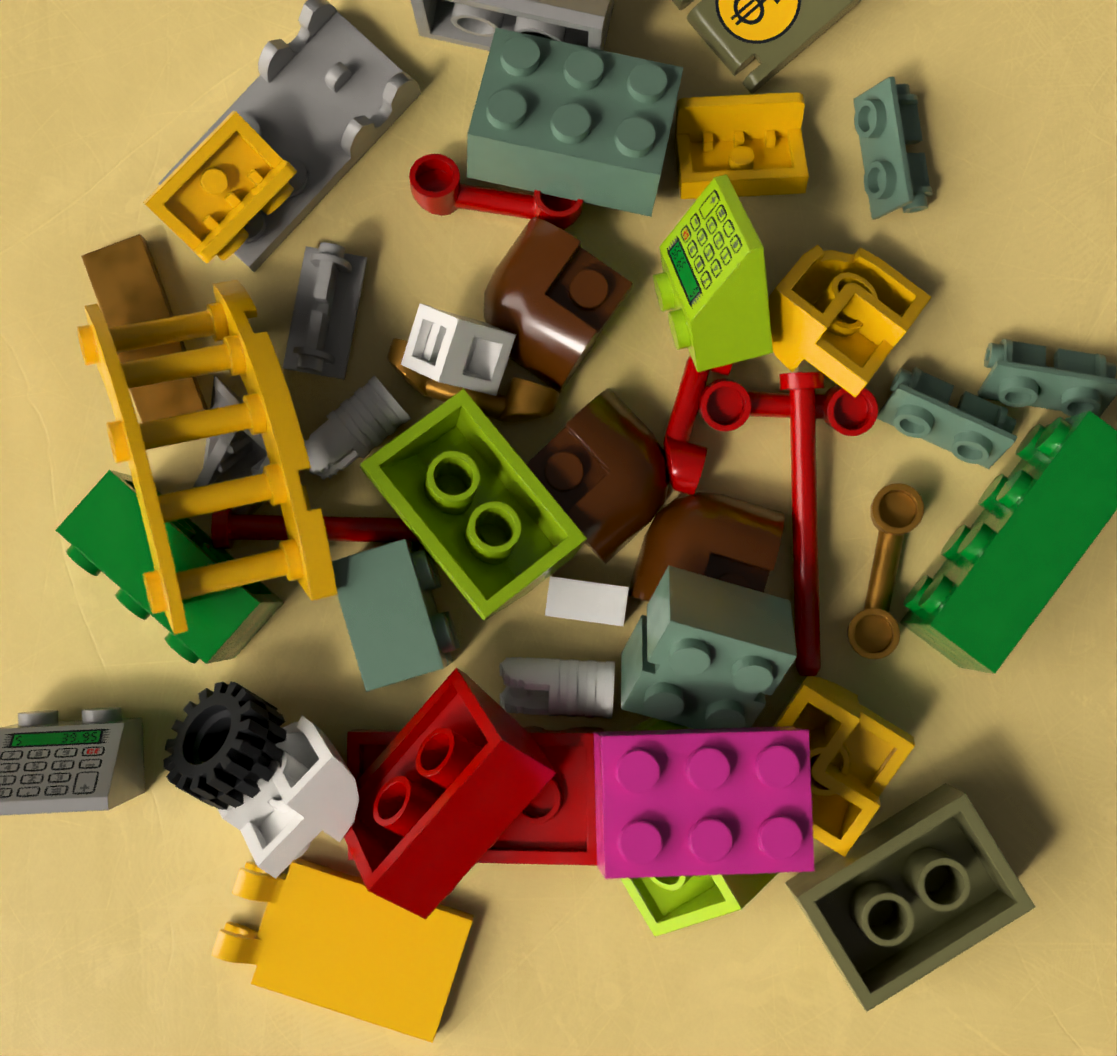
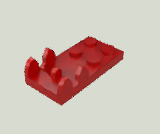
(555, 825)

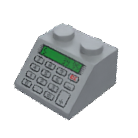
(70, 763)

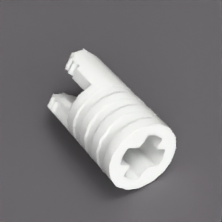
(354, 429)
(558, 687)

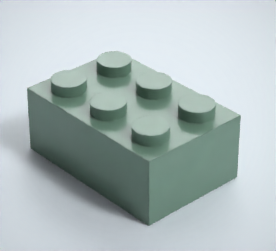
(572, 121)

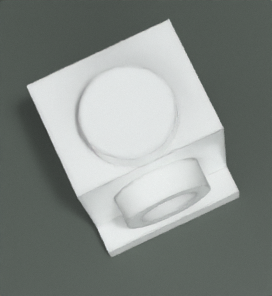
(457, 350)

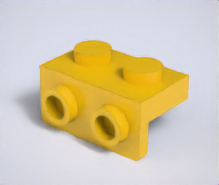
(744, 136)
(222, 189)

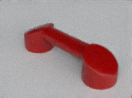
(439, 191)
(728, 405)
(684, 458)

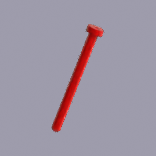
(804, 517)
(230, 527)

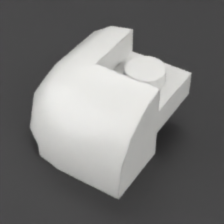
(303, 797)

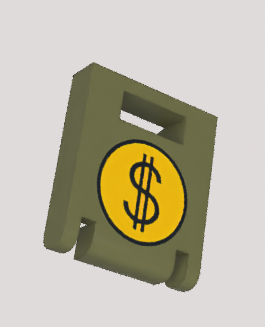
(762, 29)

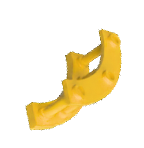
(264, 411)

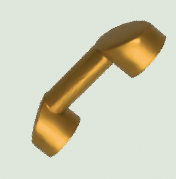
(522, 402)
(894, 513)

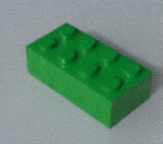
(1020, 544)

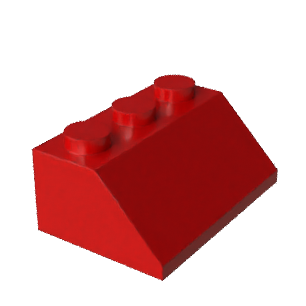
(442, 795)

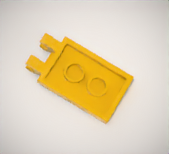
(347, 947)

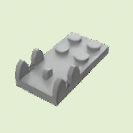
(319, 110)

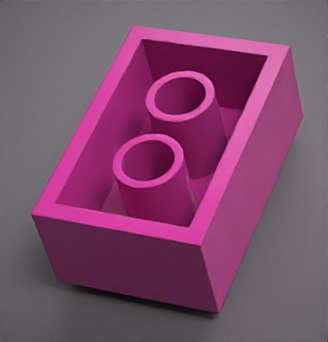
(703, 802)

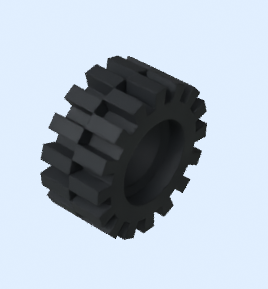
(224, 745)

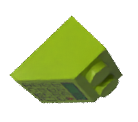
(715, 281)

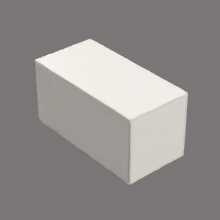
(586, 601)

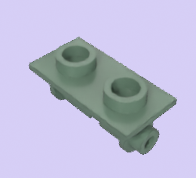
(886, 123)
(1072, 386)
(973, 431)

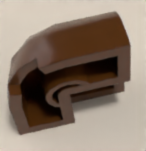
(552, 301)
(605, 473)
(711, 538)

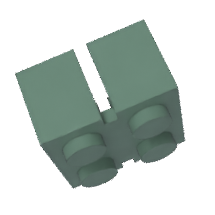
(394, 613)
(706, 652)

